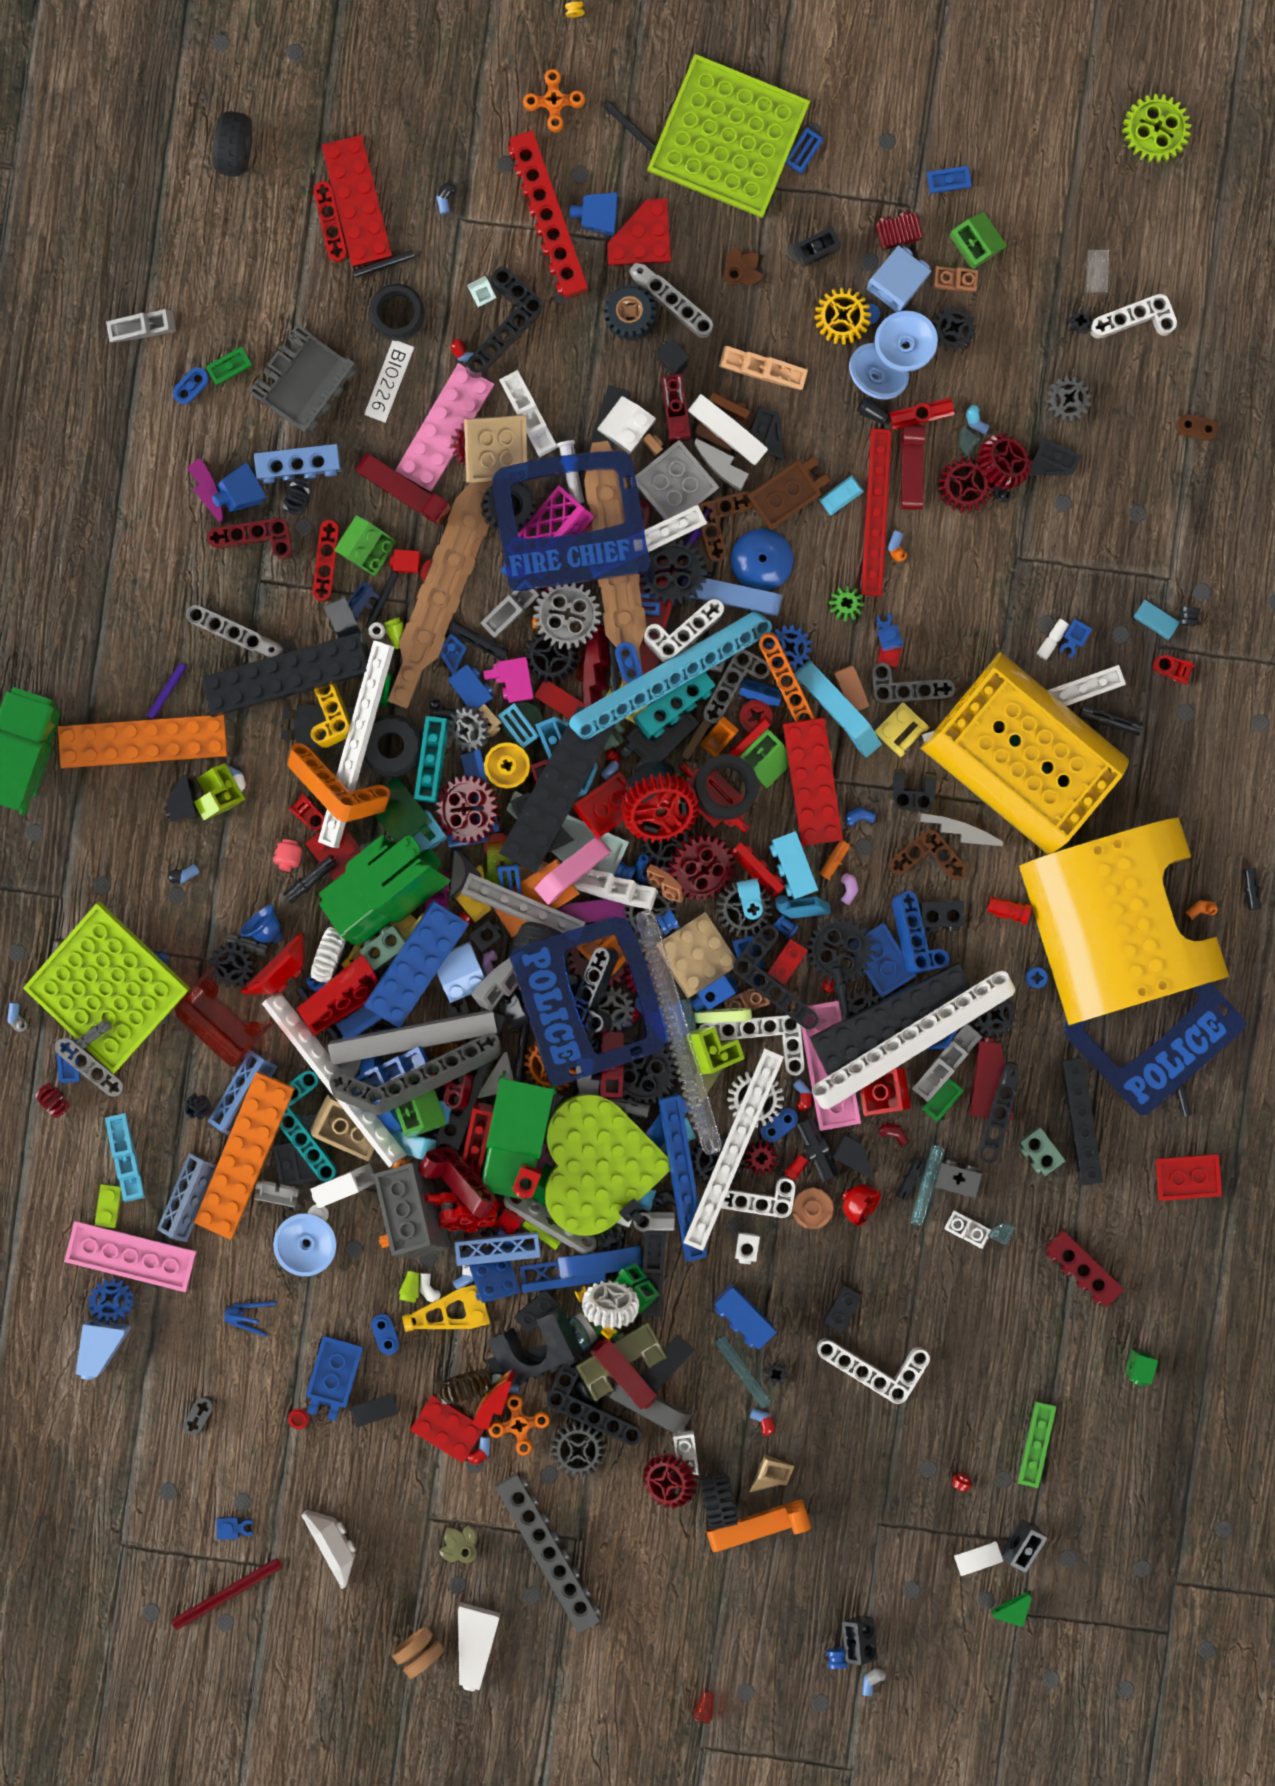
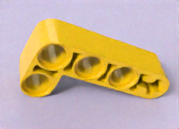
(334, 719)

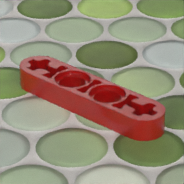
(327, 222)
(322, 560)

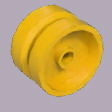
(495, 763)

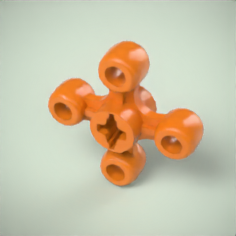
(546, 100)
(517, 1414)

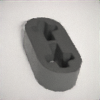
(202, 1417)

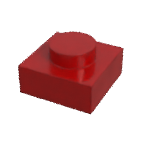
(890, 657)

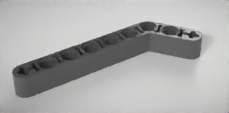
(345, 1087)

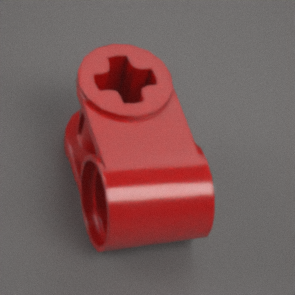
(1177, 668)
(305, 810)

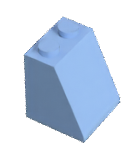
(898, 278)
(98, 1346)

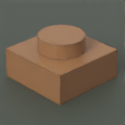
(653, 444)

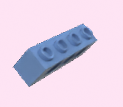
(265, 461)

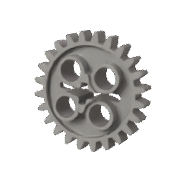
(563, 634)

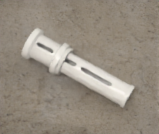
(573, 479)

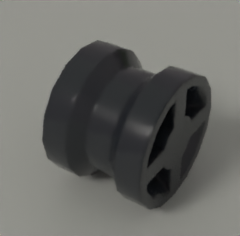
(1189, 616)

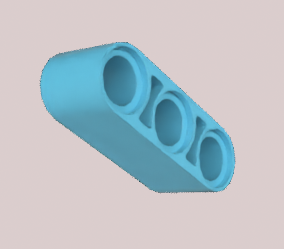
(415, 1146)

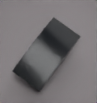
(374, 1410)

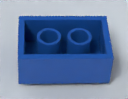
(744, 1317)

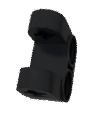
(913, 796)

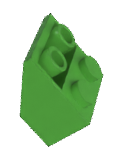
(977, 240)
(365, 545)
(767, 758)
(421, 1115)

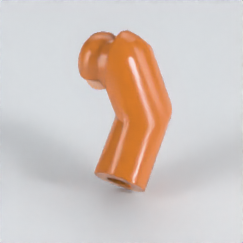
(1202, 906)

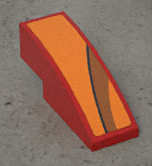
(493, 1401)

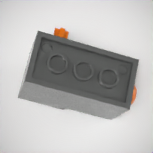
(408, 1219)

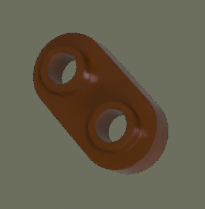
(1197, 428)

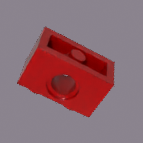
(787, 961)

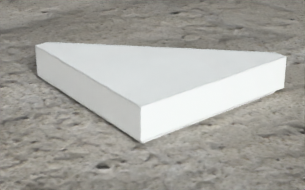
(491, 1085)

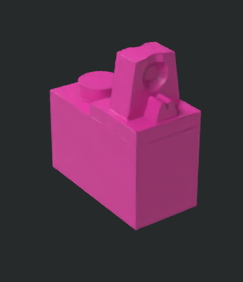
(515, 676)

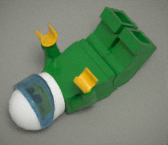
(587, 1331)

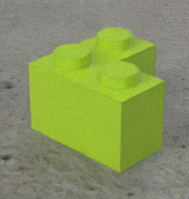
(220, 792)
(712, 1053)

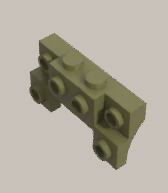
(631, 1345)

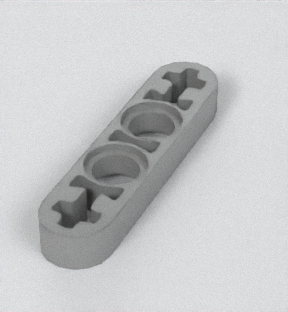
(88, 1067)

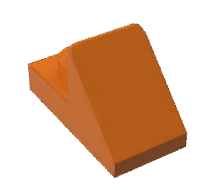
(719, 736)

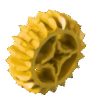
(835, 322)

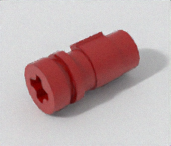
(1007, 909)

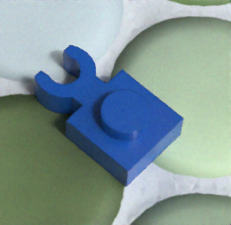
(888, 635)
(1076, 635)
(741, 944)
(230, 1528)

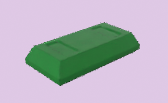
(943, 1100)

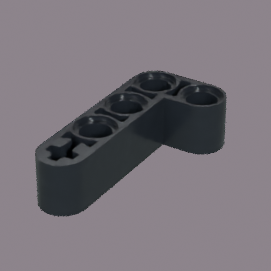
(603, 961)

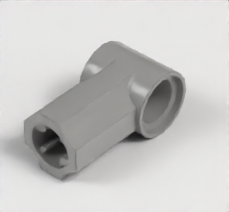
(657, 1221)

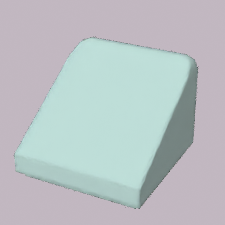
(481, 291)

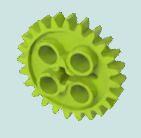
(1148, 145)

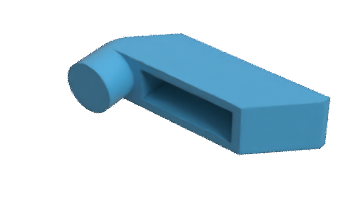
(802, 907)

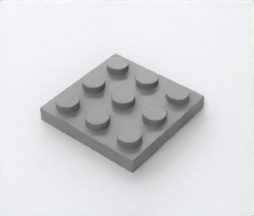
(675, 482)

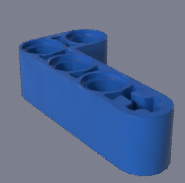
(917, 933)

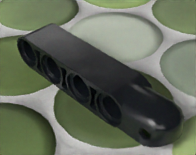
(1005, 1080)

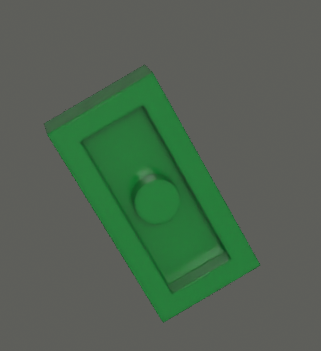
(229, 366)

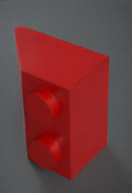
(886, 1094)

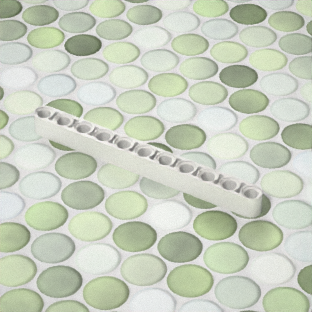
(913, 1040)

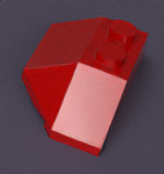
(280, 970)

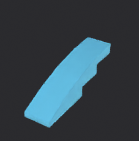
(125, 1157)

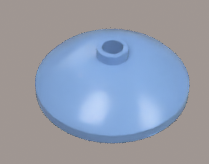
(903, 329)
(874, 376)
(297, 1257)

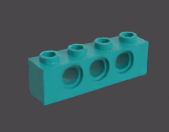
(651, 727)
(431, 759)

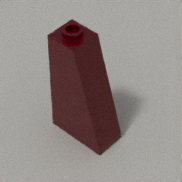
(986, 1077)
(623, 1373)

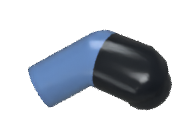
(443, 195)
(181, 876)

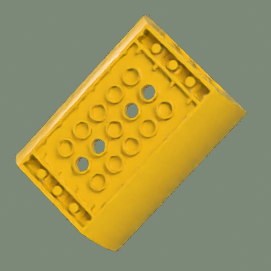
(1013, 777)

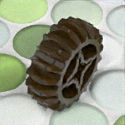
(463, 1386)

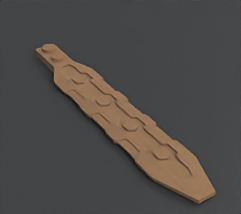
(441, 590)
(621, 595)

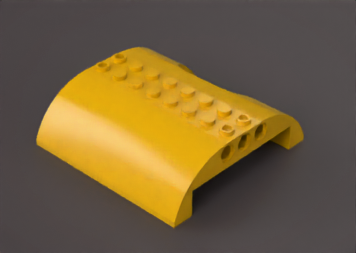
(1112, 923)

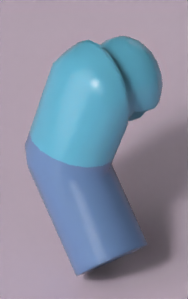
(974, 419)

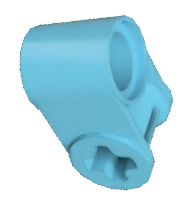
(750, 894)

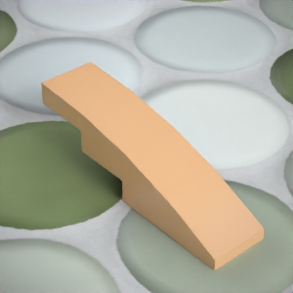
(763, 368)

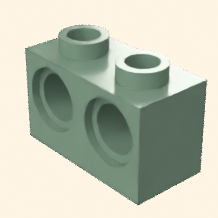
(387, 952)
(1045, 1148)

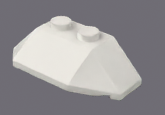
(332, 1543)

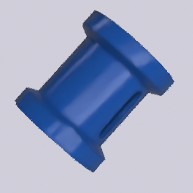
(786, 926)

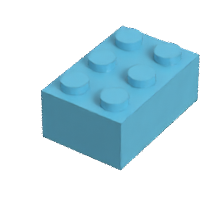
(793, 865)

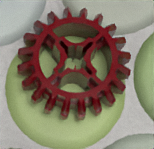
(999, 466)
(974, 468)
(663, 1484)

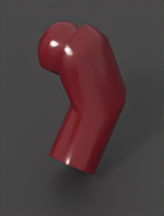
(894, 1130)

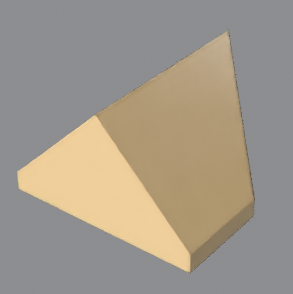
(771, 1473)

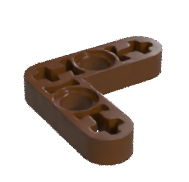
(715, 513)
(924, 850)

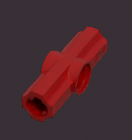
(935, 411)

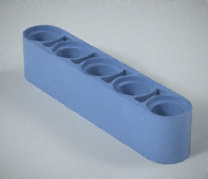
(739, 596)

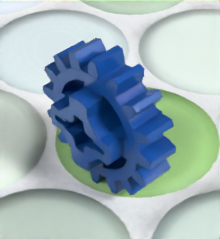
(796, 642)
(115, 1295)

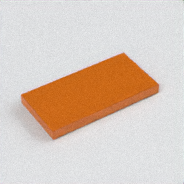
(528, 890)

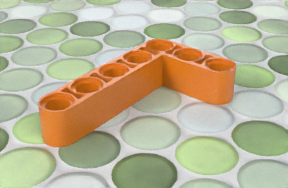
(331, 792)
(761, 1524)

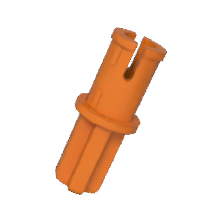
(834, 859)

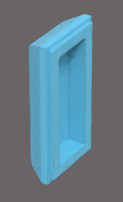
(841, 495)

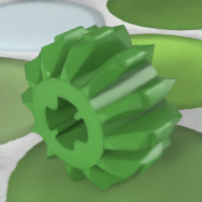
(848, 597)

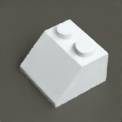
(626, 424)

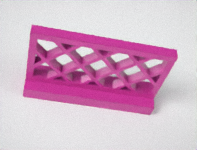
(571, 523)

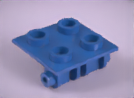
(494, 1280)

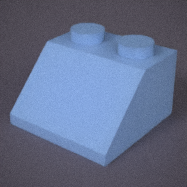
(460, 972)

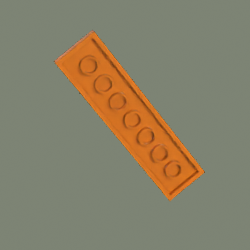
(142, 741)
(244, 1155)

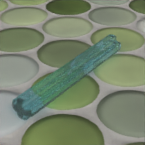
(927, 1185)
(743, 1372)

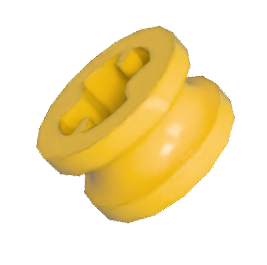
(574, 9)

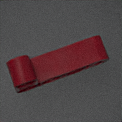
(912, 467)
(249, 538)
(462, 1090)
(462, 1180)

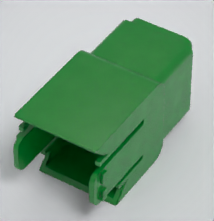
(25, 747)
(368, 900)
(516, 1133)

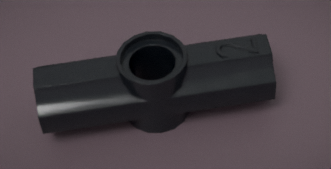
(817, 1149)

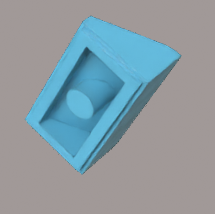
(1156, 619)

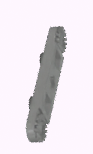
(539, 1216)

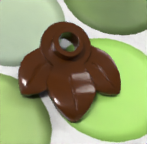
(744, 266)

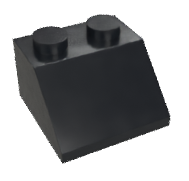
(181, 801)
(852, 1153)

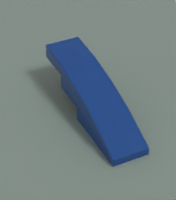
(394, 1068)

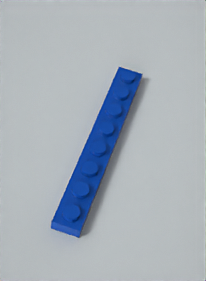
(680, 1169)

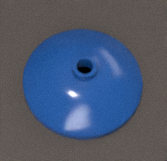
(758, 574)

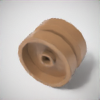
(418, 1652)

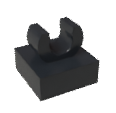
(631, 1211)

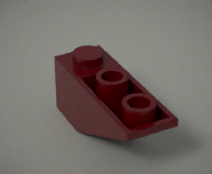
(676, 408)
(612, 1079)

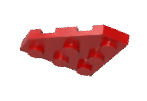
(643, 237)

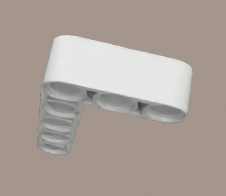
(759, 1031)
(873, 1372)

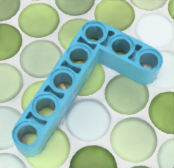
(839, 708)

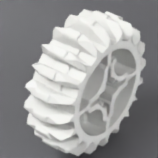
(328, 956)
(773, 1092)
(610, 1304)

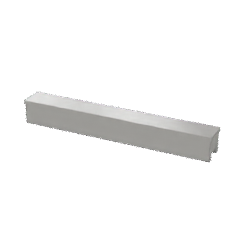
(412, 1036)

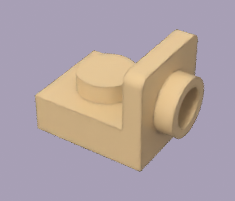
(495, 728)

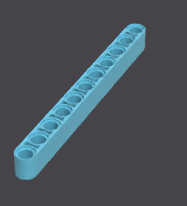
(669, 675)

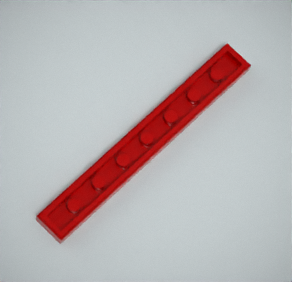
(876, 512)

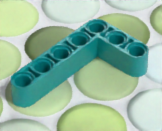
(300, 1127)

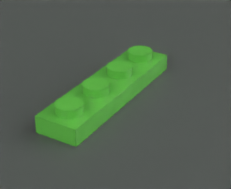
(1036, 1444)

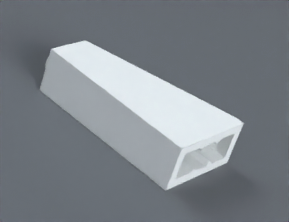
(476, 1636)

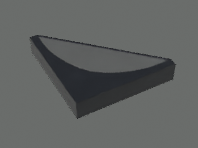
(460, 870)

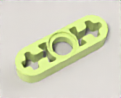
(722, 1015)

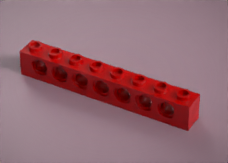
(527, 143)

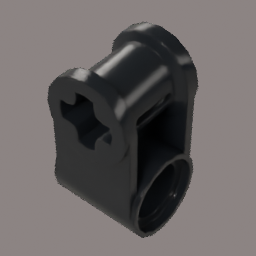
(514, 1010)

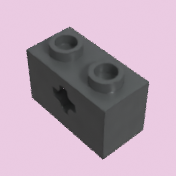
(967, 1186)

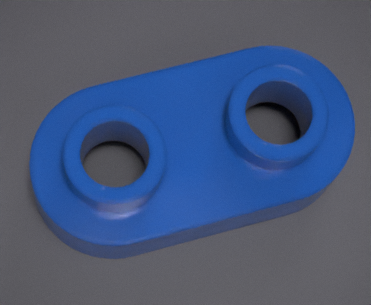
(188, 384)
(628, 663)
(779, 1125)
(385, 1334)

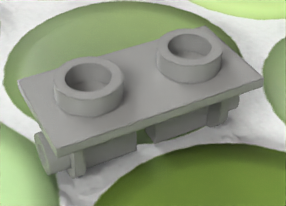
(275, 1194)

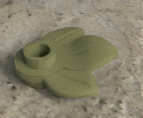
(457, 1542)

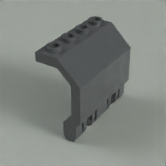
(304, 382)

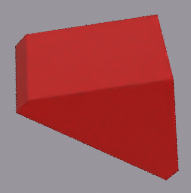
(509, 1220)

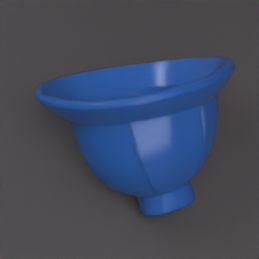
(263, 926)

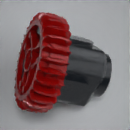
(658, 802)

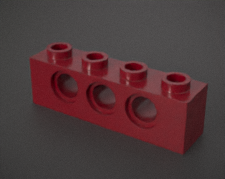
(1110, 1289)

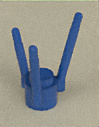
(236, 1316)

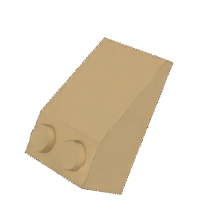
(338, 1129)

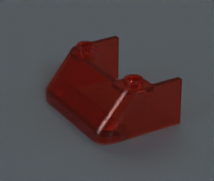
(216, 1023)

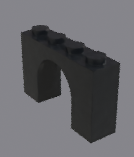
(561, 1345)

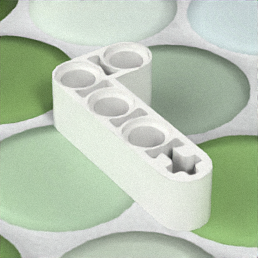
(1131, 319)
(687, 628)
(772, 1201)

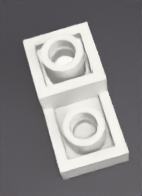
(967, 1229)
(685, 1445)
(978, 1558)

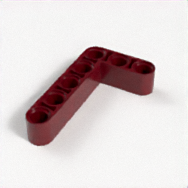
(428, 505)

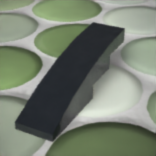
(654, 1269)

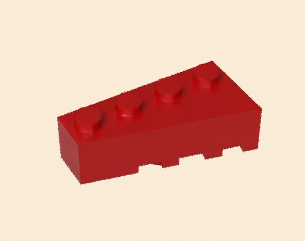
(339, 996)

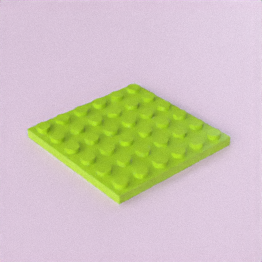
(728, 136)
(110, 976)

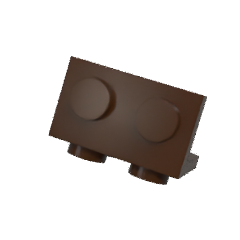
(737, 412)

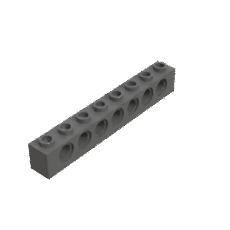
(580, 1618)

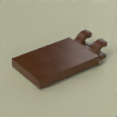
(787, 492)

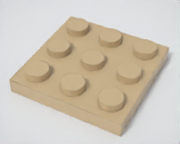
(493, 445)
(698, 955)

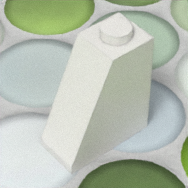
(343, 1185)

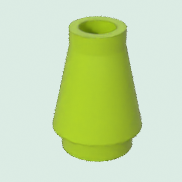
(394, 629)
(410, 1287)

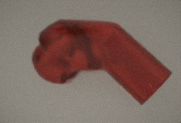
(580, 669)

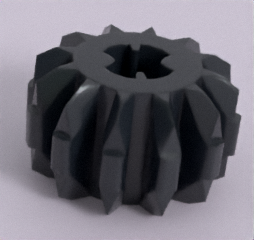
(297, 497)

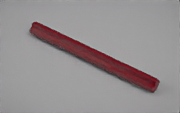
(226, 1594)

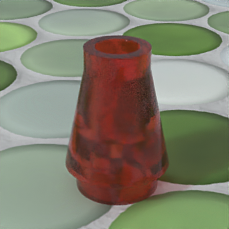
(704, 1709)

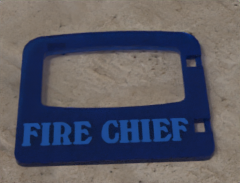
(574, 557)

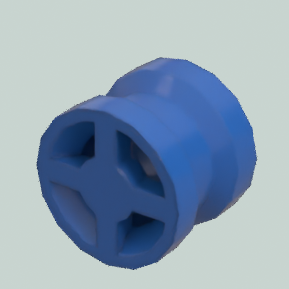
(624, 871)
(667, 922)
(1032, 977)
(836, 1658)

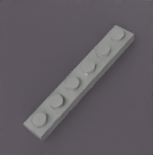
(517, 904)

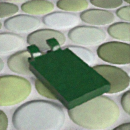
(403, 814)

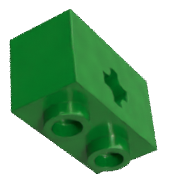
(1141, 1367)

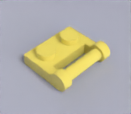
(896, 724)

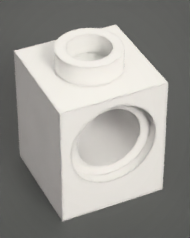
(744, 1238)

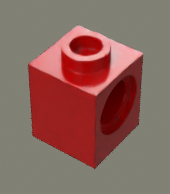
(405, 561)
(530, 1173)

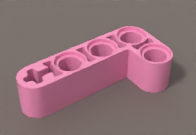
(572, 869)

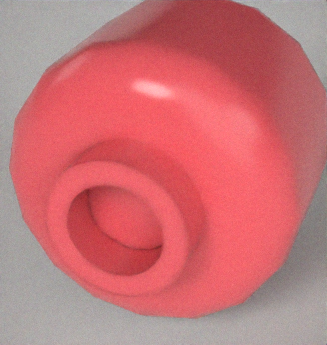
(287, 855)

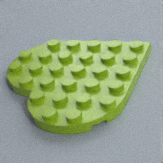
(599, 1163)

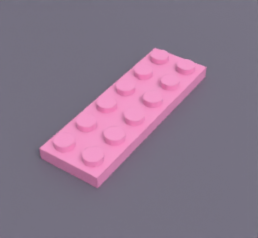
(431, 447)
(845, 1112)
(130, 1256)

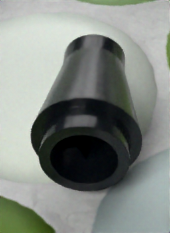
(871, 410)

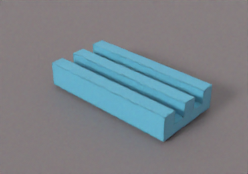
(528, 739)

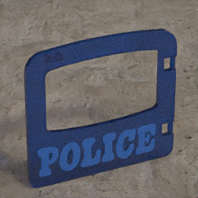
(552, 1009)
(1172, 1058)

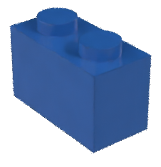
(470, 688)

